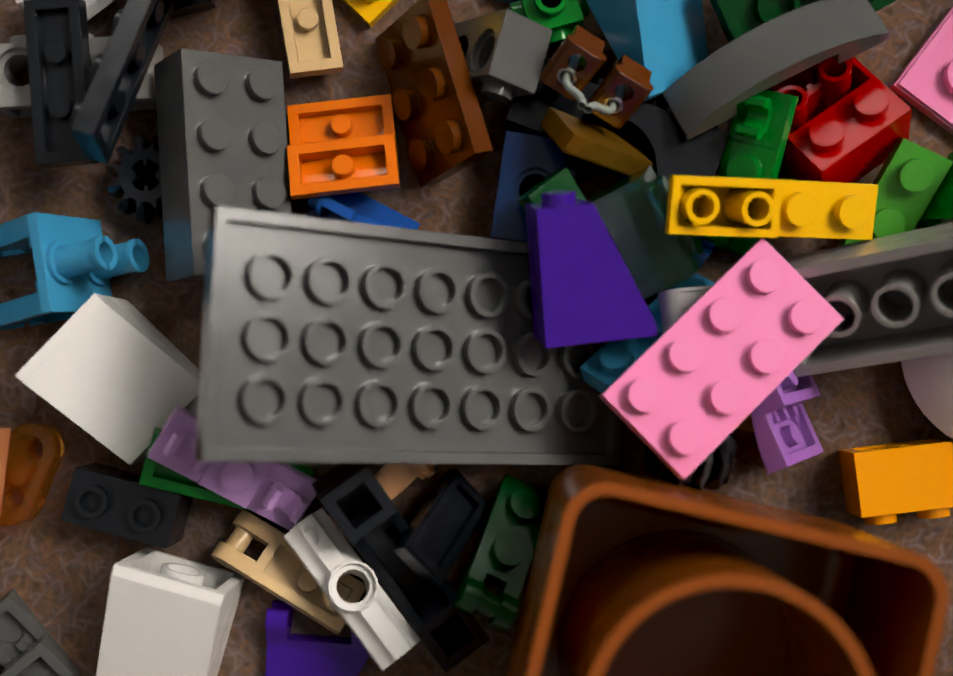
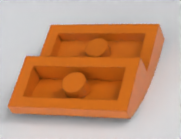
(342, 147)

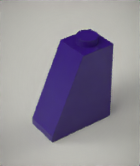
(579, 276)

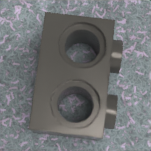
(503, 54)

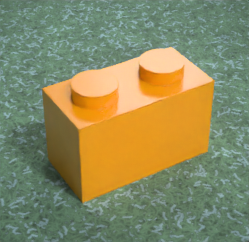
(898, 480)

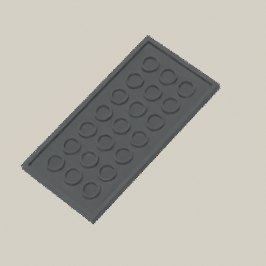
(383, 351)

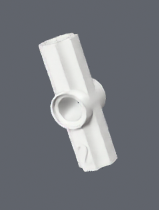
(372, 620)

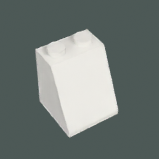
(113, 375)
(167, 616)

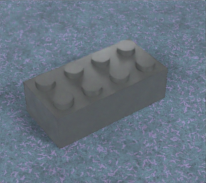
(217, 147)

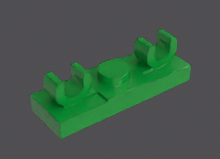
(756, 148)

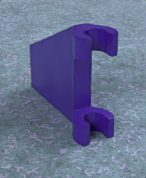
(308, 654)

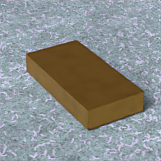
(594, 143)

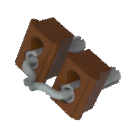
(578, 62)

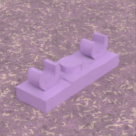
(263, 487)

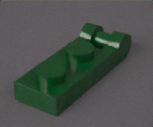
(503, 552)

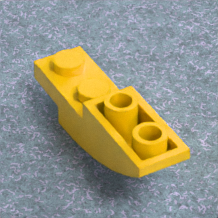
(770, 207)

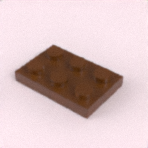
(433, 92)

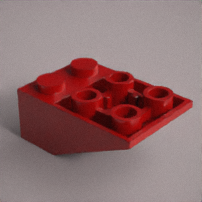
(841, 121)

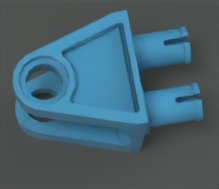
(69, 265)

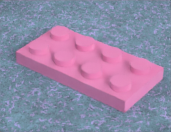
(721, 358)

